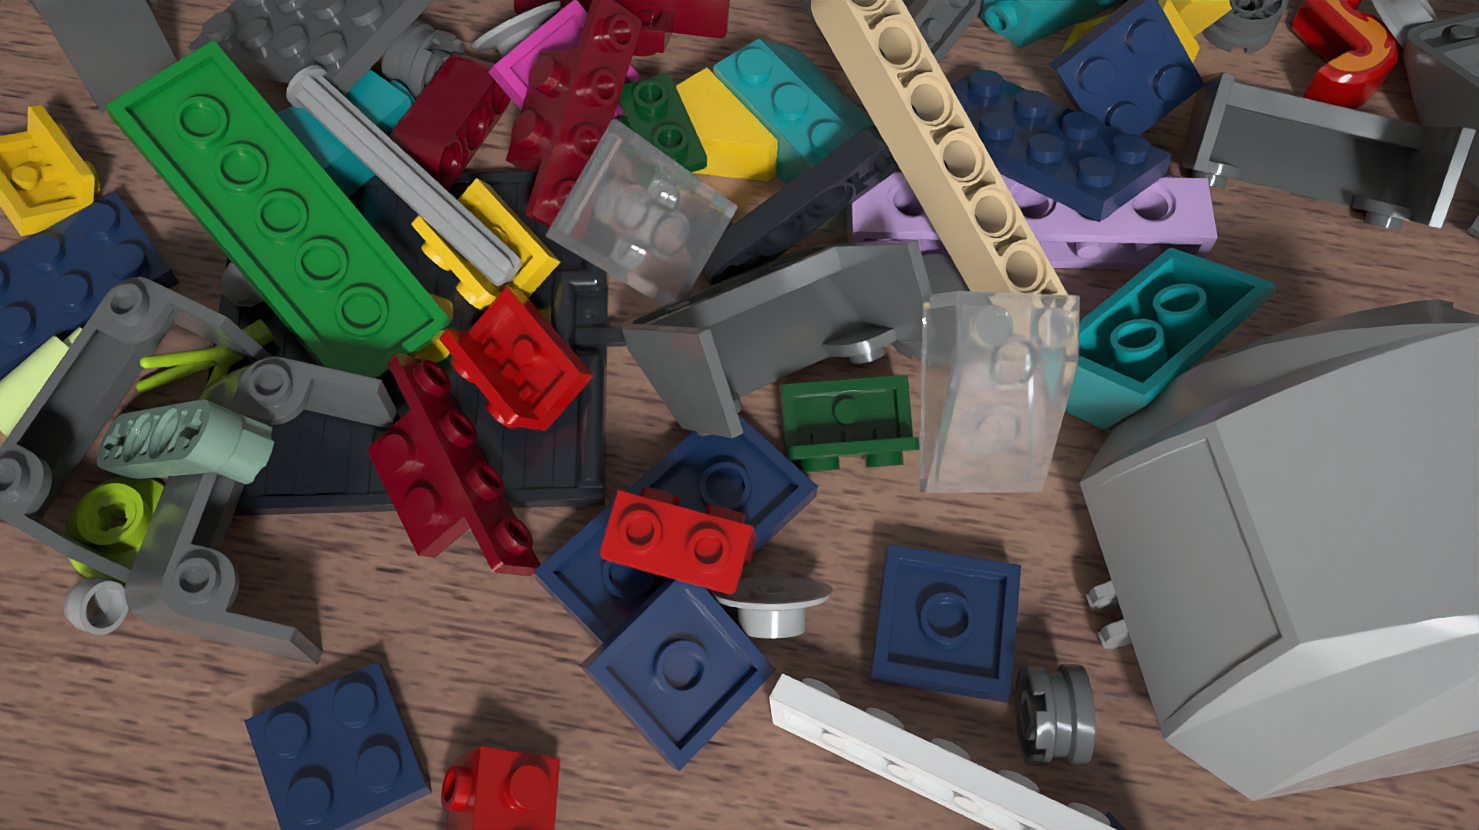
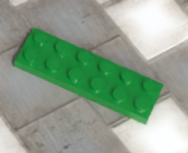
(278, 215)

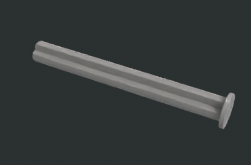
(403, 175)

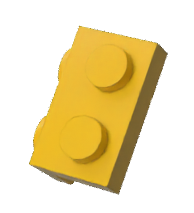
(43, 175)
(509, 228)

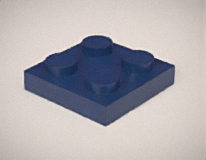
(1128, 69)
(946, 623)
(678, 669)
(338, 754)

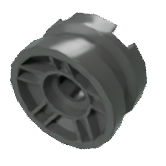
(1246, 25)
(418, 56)
(1055, 714)

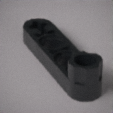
(802, 206)

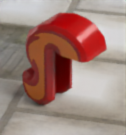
(1352, 44)

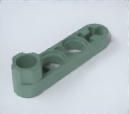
(186, 441)

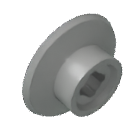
(1404, 15)
(516, 30)
(774, 604)

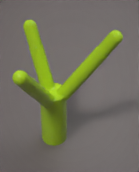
(194, 361)

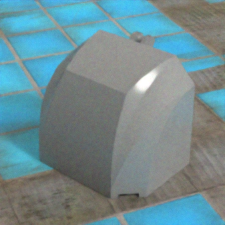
(1305, 551)

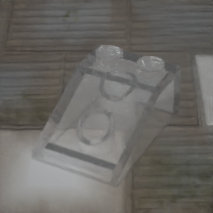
(642, 216)
(994, 388)

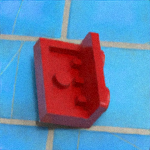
(518, 363)
(677, 542)
(501, 791)

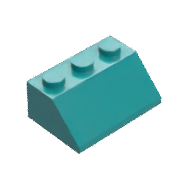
(792, 102)
(1157, 332)

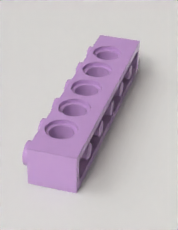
(1165, 215)

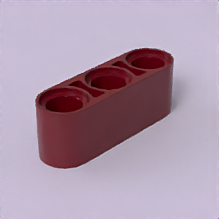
(451, 118)

